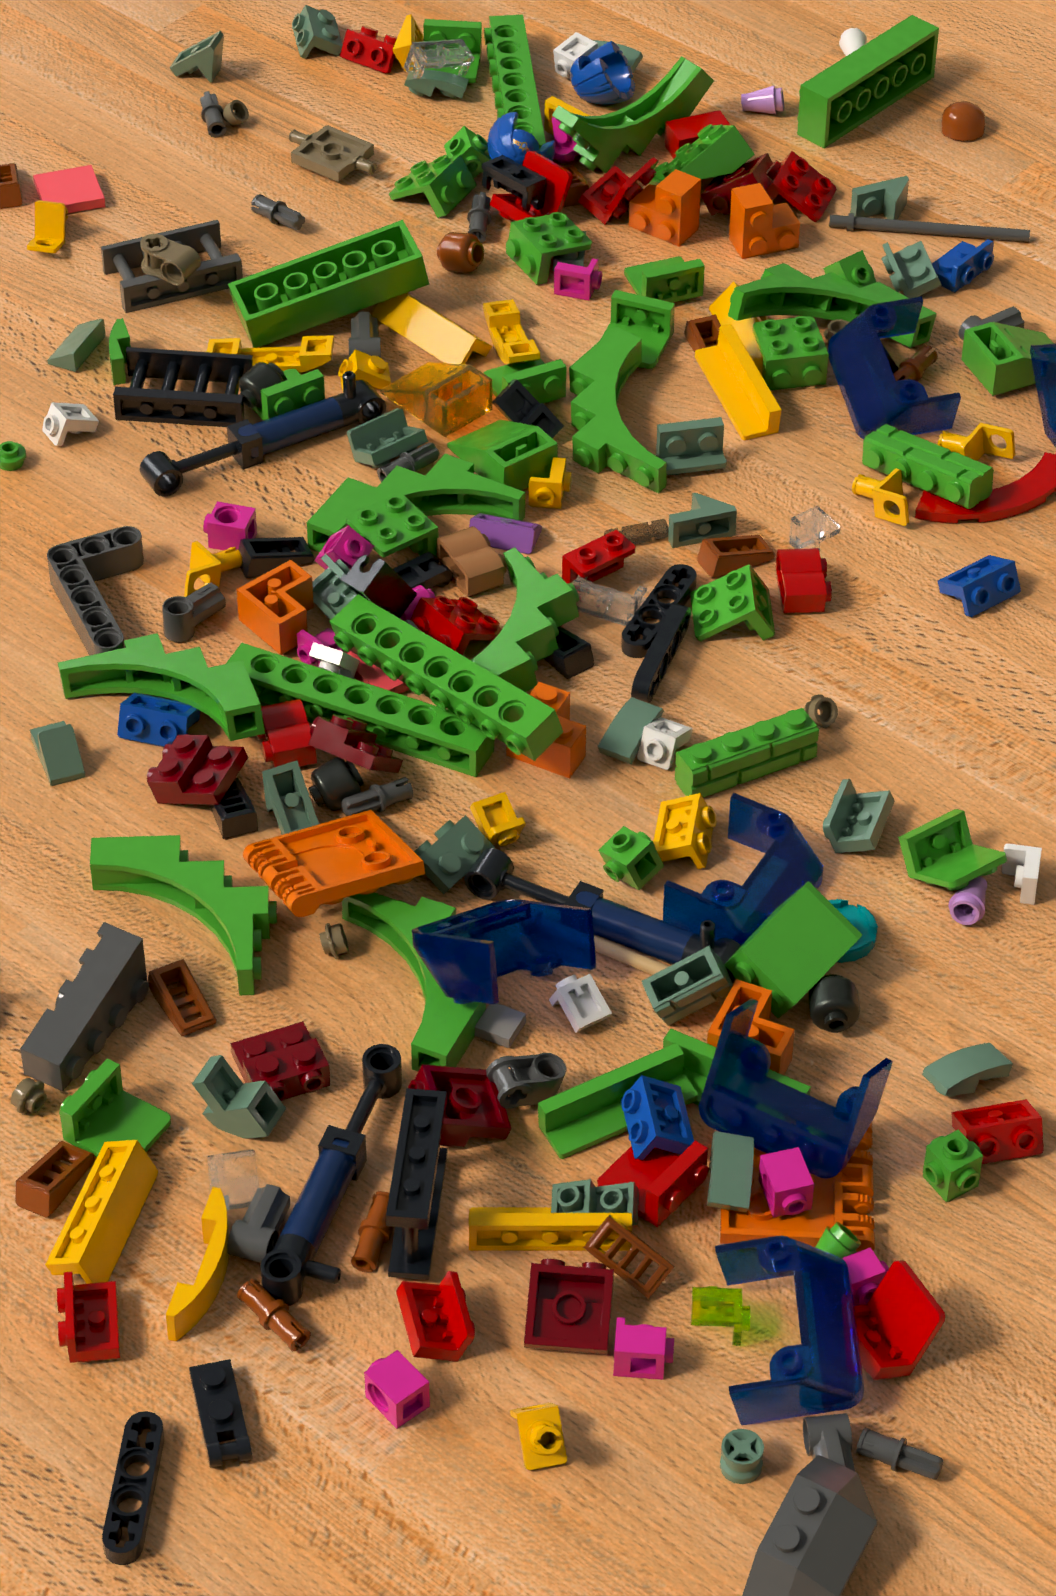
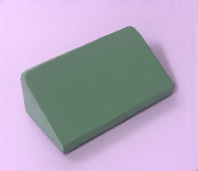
(78, 345)

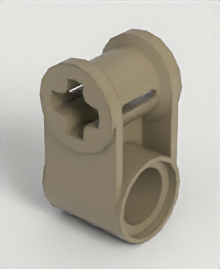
(169, 261)

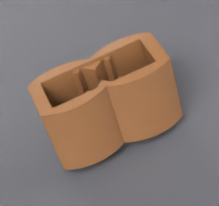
(472, 560)

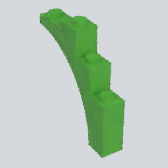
(634, 126)
(829, 297)
(602, 434)
(445, 489)
(532, 627)
(144, 668)
(163, 871)
(445, 1025)

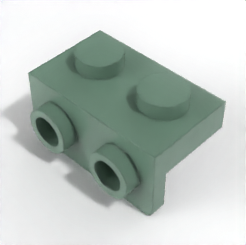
(316, 29)
(384, 439)
(329, 591)
(856, 819)
(452, 853)

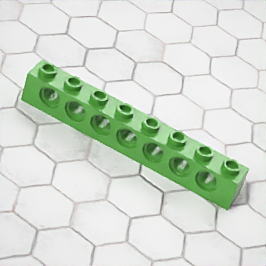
(513, 73)
(446, 678)
(398, 720)

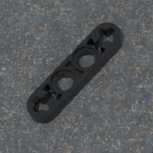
(653, 608)
(661, 653)
(135, 1487)

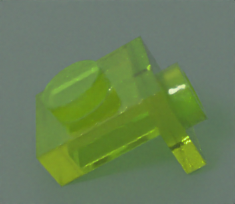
(720, 1308)

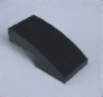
(521, 407)

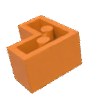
(668, 209)
(759, 225)
(277, 605)
(570, 747)
(774, 1036)

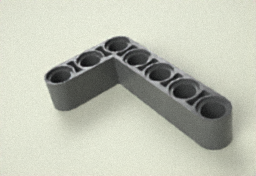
(73, 574)

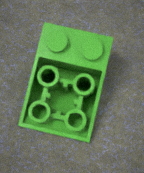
(715, 153)
(1001, 355)
(508, 452)

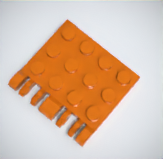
(333, 861)
(846, 1192)

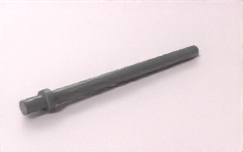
(852, 222)

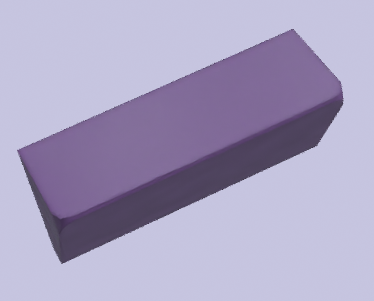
(507, 532)

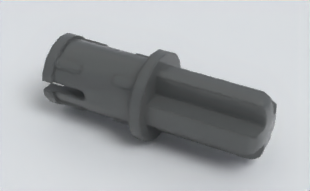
(212, 115)
(277, 212)
(479, 216)
(413, 461)
(378, 797)
(898, 1454)

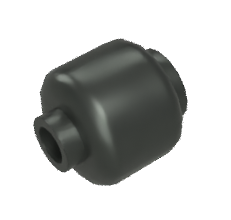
(259, 378)
(335, 782)
(834, 1003)

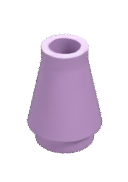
(765, 100)
(968, 904)

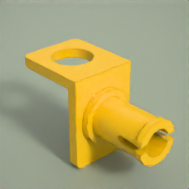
(49, 227)
(979, 442)
(884, 495)
(209, 565)
(540, 1435)

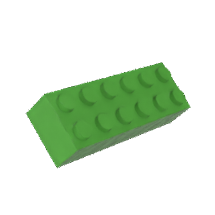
(867, 81)
(328, 284)

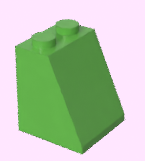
(794, 948)

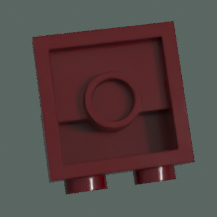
(718, 193)
(352, 742)
(195, 771)
(284, 1059)
(470, 1105)
(569, 1307)

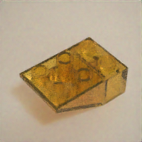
(443, 395)

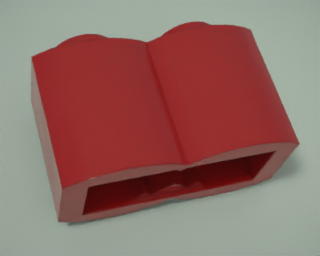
(802, 580)
(286, 734)

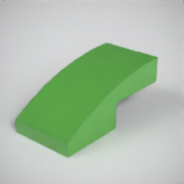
(118, 342)

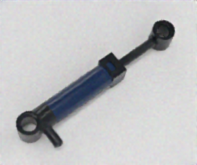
(251, 441)
(610, 920)
(339, 1161)

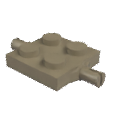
(332, 153)

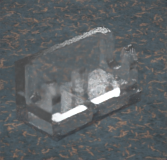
(438, 55)
(607, 602)

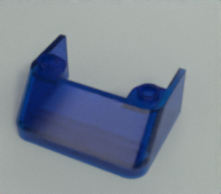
(868, 380)
(778, 875)
(505, 936)
(778, 1117)
(826, 1367)

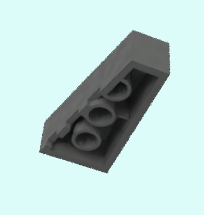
(87, 1009)

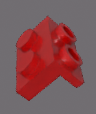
(369, 49)
(597, 557)
(436, 1318)
(90, 1320)

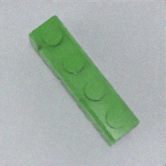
(928, 466)
(747, 754)

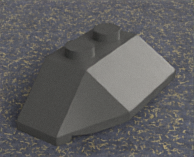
(814, 1535)

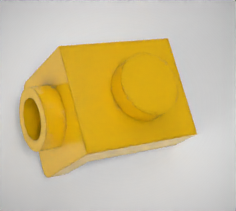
(366, 368)
(550, 491)
(497, 819)

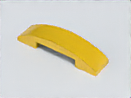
(508, 334)
(310, 355)
(193, 1301)

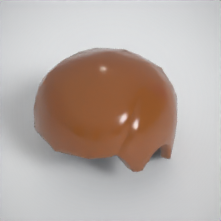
(963, 121)

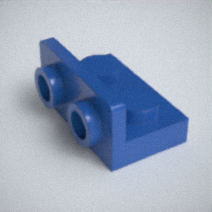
(963, 264)
(982, 584)
(154, 719)
(656, 1117)

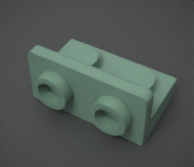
(911, 270)
(691, 445)

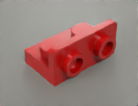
(1002, 1130)

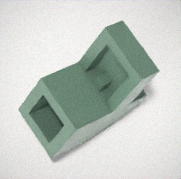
(235, 1106)

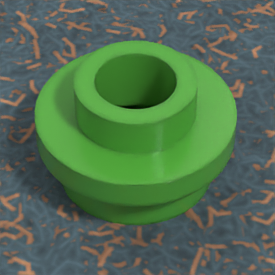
(11, 456)

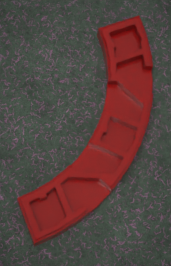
(1002, 503)

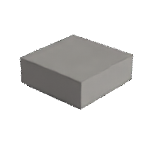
(500, 1024)

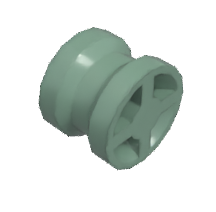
(739, 1445)

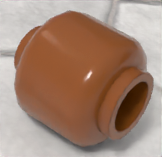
(460, 252)

